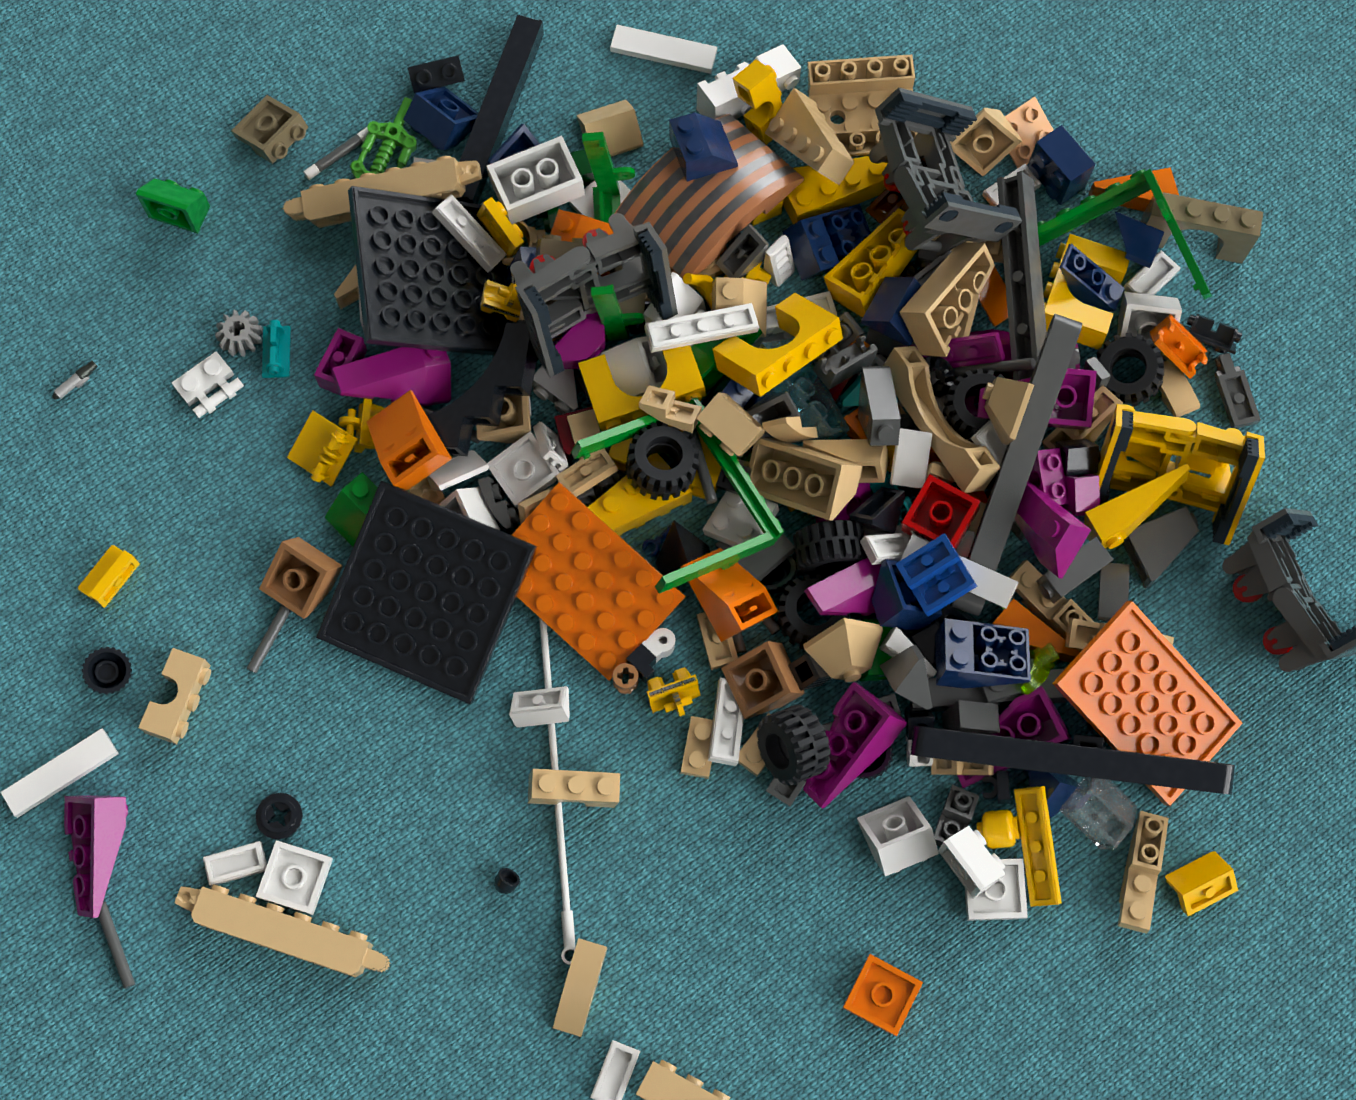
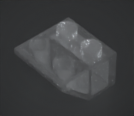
(1100, 812)

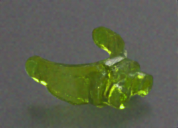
(1041, 667)

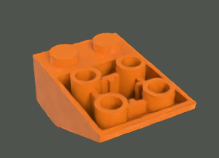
(406, 442)
(732, 598)

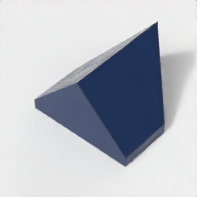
(1139, 240)
(1057, 787)

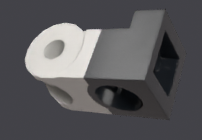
(649, 652)
(917, 718)

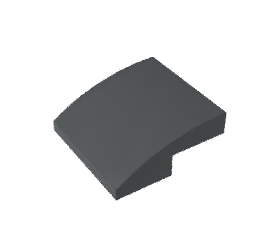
(766, 560)

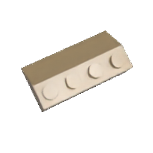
(803, 477)

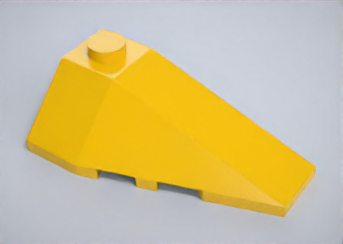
(1122, 515)

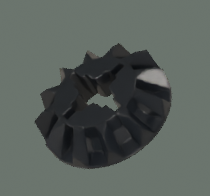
(944, 374)
(265, 814)

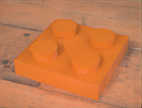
(882, 995)

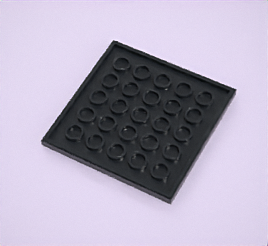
(418, 278)
(426, 592)

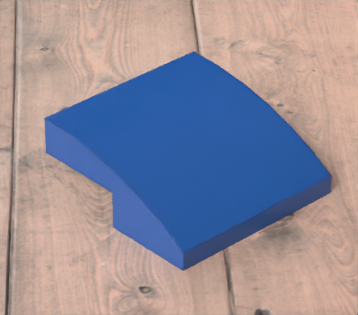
(936, 575)

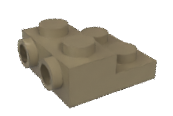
(270, 129)

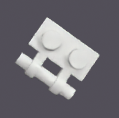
(203, 379)

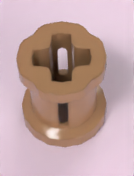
(618, 672)

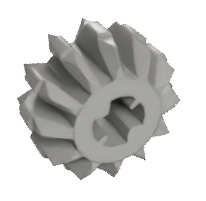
(248, 330)

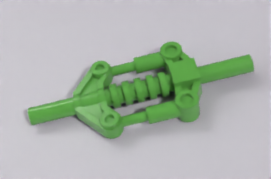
(392, 135)

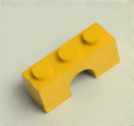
(759, 89)

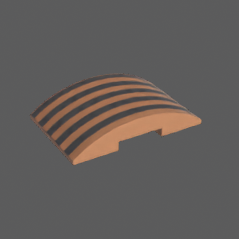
(706, 213)

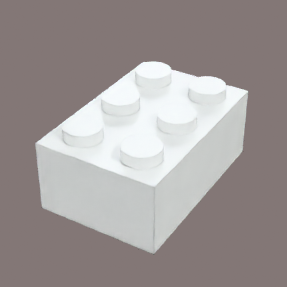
(536, 180)

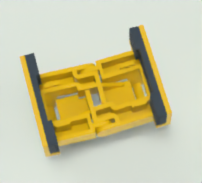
(1203, 447)

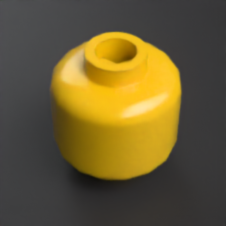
(999, 828)

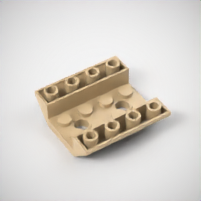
(854, 91)

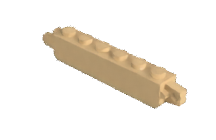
(438, 179)
(281, 932)

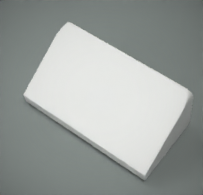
(911, 458)
(457, 470)
(540, 707)

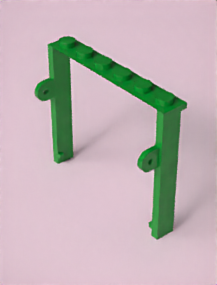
(1114, 196)
(606, 202)
(737, 476)

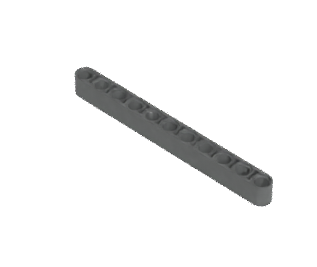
(1021, 453)

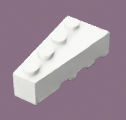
(721, 97)

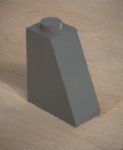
(878, 406)
(1159, 542)
(1087, 562)

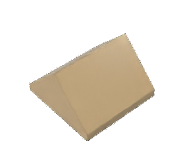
(617, 123)
(986, 141)
(513, 422)

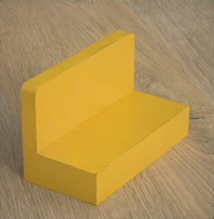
(108, 575)
(1202, 882)

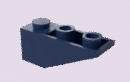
(1089, 282)

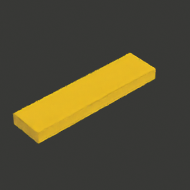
(1037, 846)

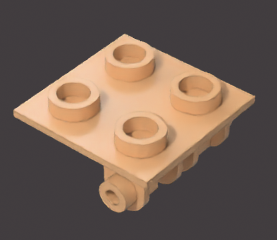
(1031, 126)

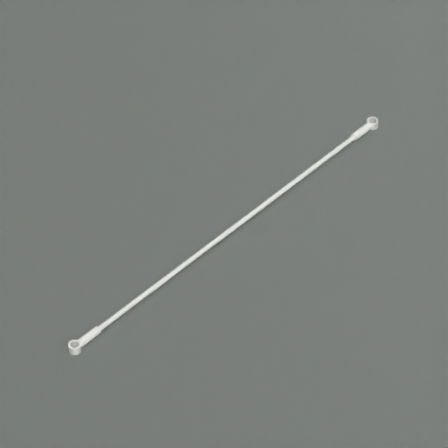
(566, 914)

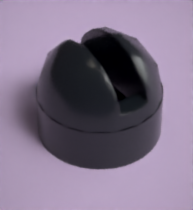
(506, 881)

